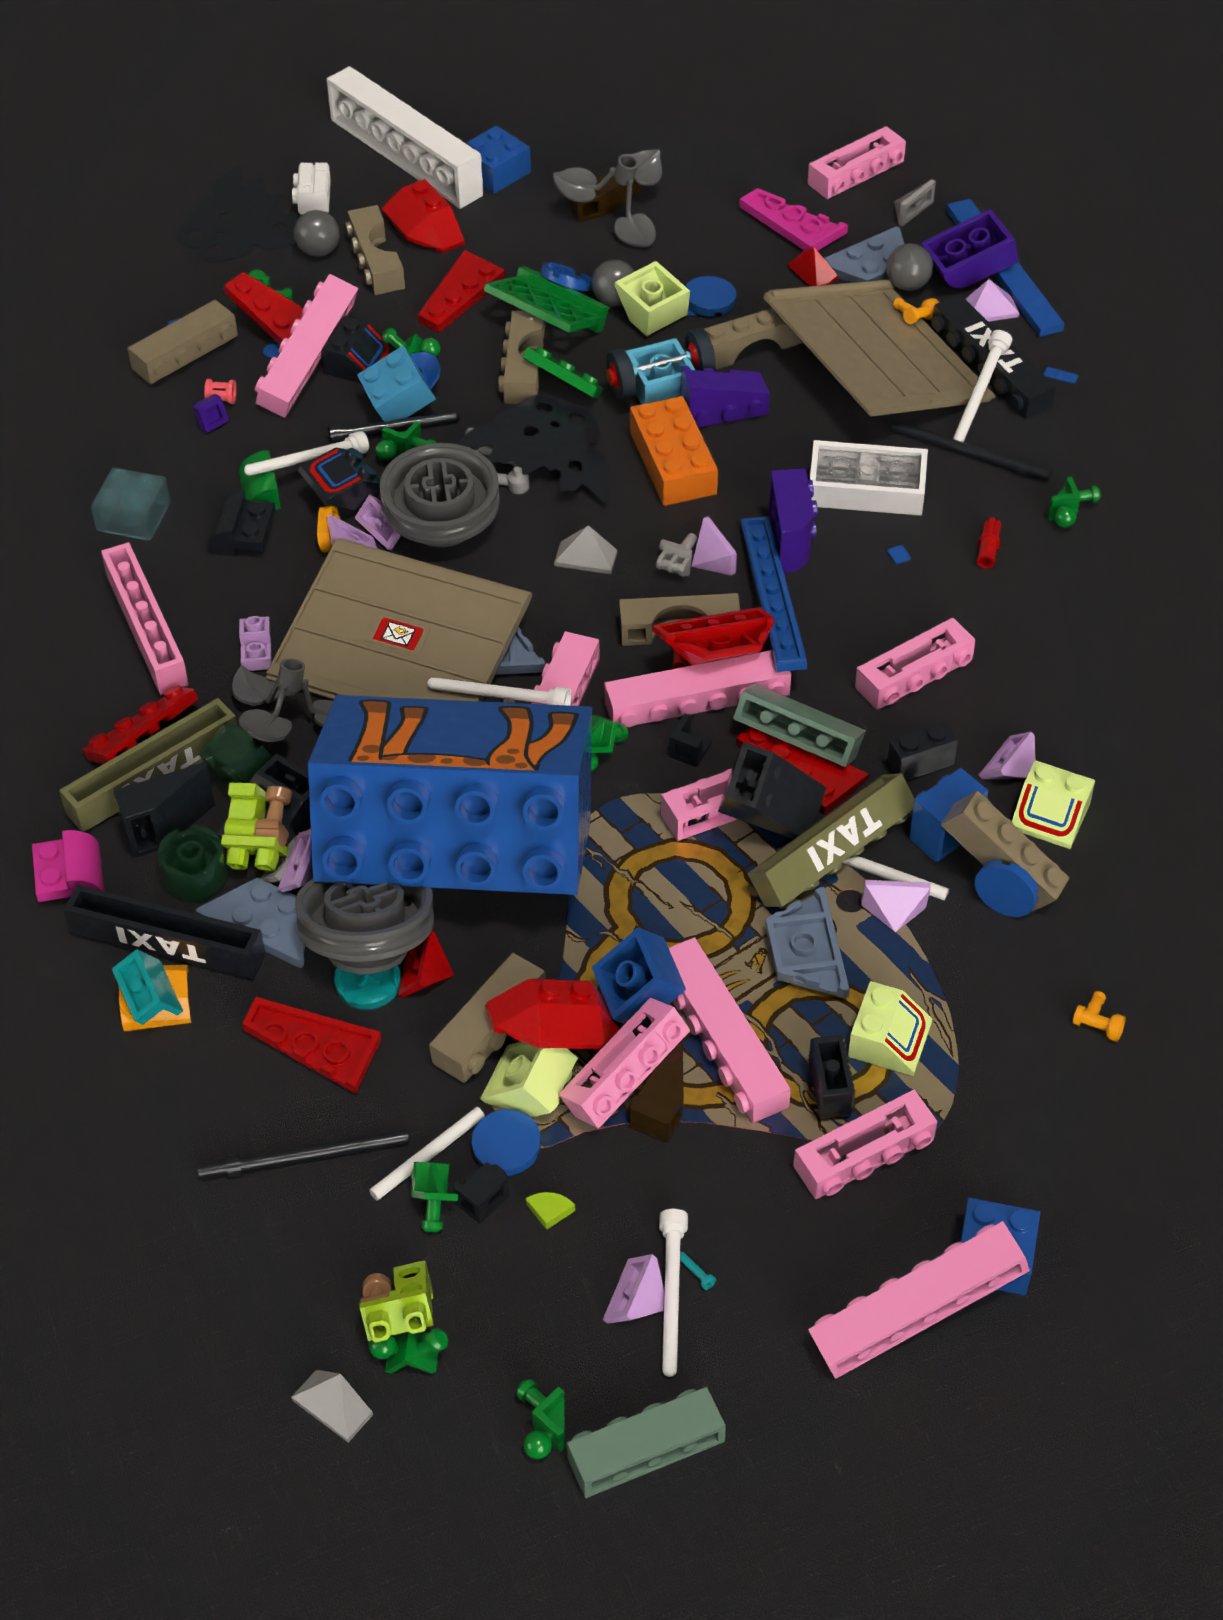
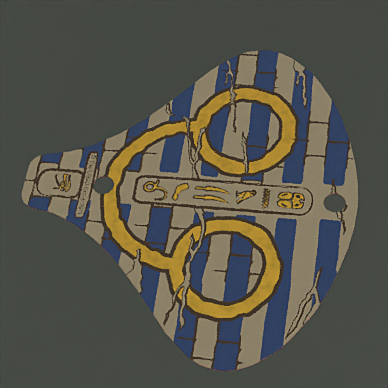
(698, 889)

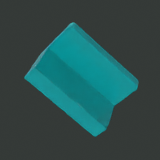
(145, 986)

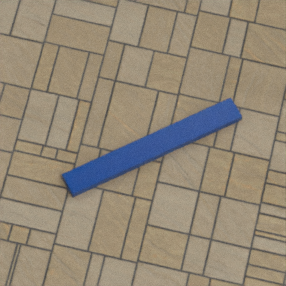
(1016, 282)
(773, 593)

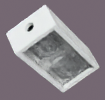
(869, 477)

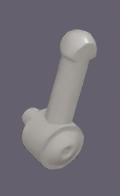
(515, 480)

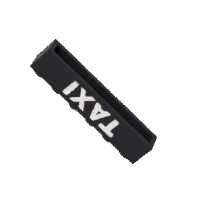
(1013, 375)
(165, 931)

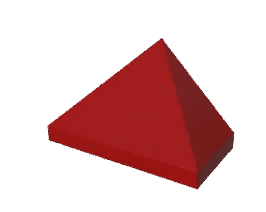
(812, 268)
(424, 967)

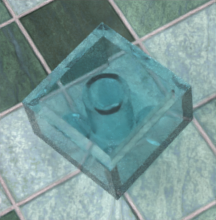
(131, 504)

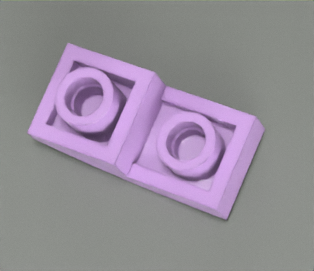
(255, 643)

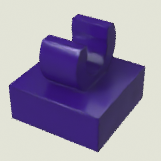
(210, 413)

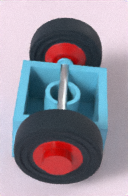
(655, 369)

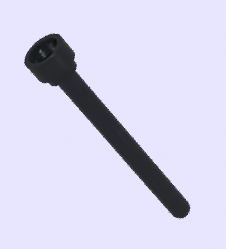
(338, 432)

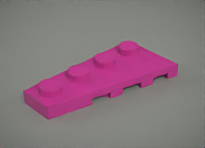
(792, 220)

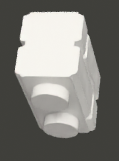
(312, 187)

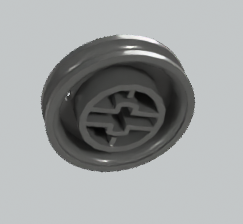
(439, 494)
(363, 924)

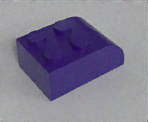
(972, 250)
(792, 516)

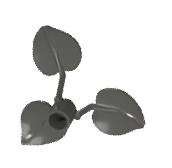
(643, 167)
(256, 689)

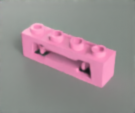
(856, 162)
(915, 664)
(694, 801)
(624, 1063)
(910, 1129)

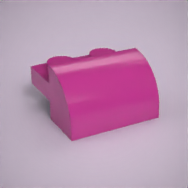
(65, 863)

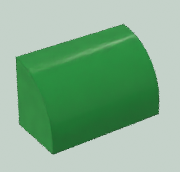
(259, 486)

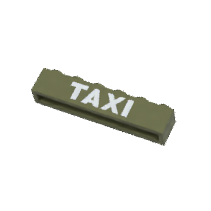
(174, 748)
(832, 841)

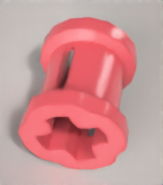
(225, 390)

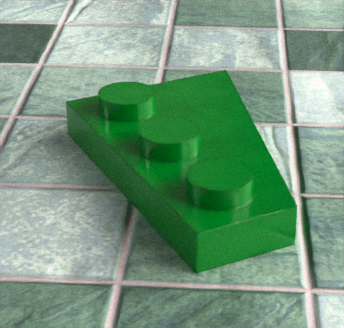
(564, 371)

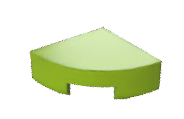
(550, 1207)

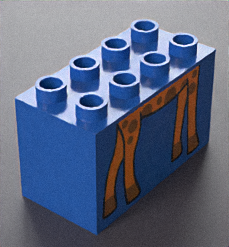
(451, 794)

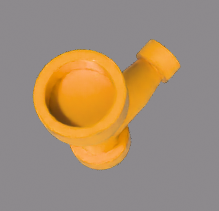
(912, 314)
(1090, 1016)

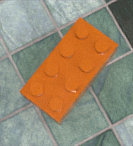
(673, 451)

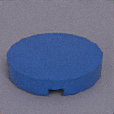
(565, 276)
(711, 295)
(1006, 888)
(507, 1140)

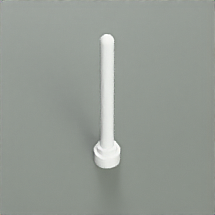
(998, 344)
(355, 440)
(555, 696)
(673, 1225)

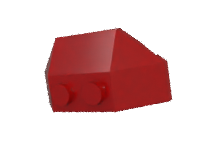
(424, 217)
(717, 635)
(553, 1014)

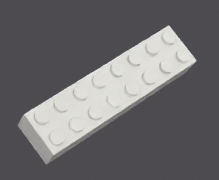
(405, 137)

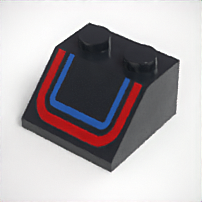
(353, 349)
(341, 478)

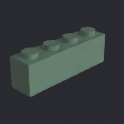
(799, 724)
(645, 1441)

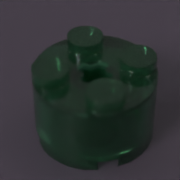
(234, 754)
(192, 863)

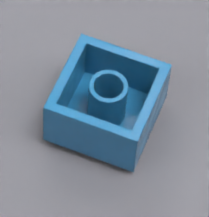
(396, 386)

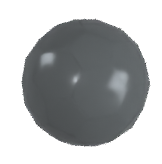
(316, 233)
(909, 267)
(604, 281)

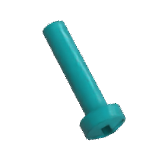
(707, 1281)

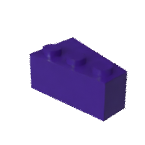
(723, 396)

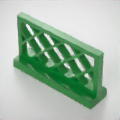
(550, 301)

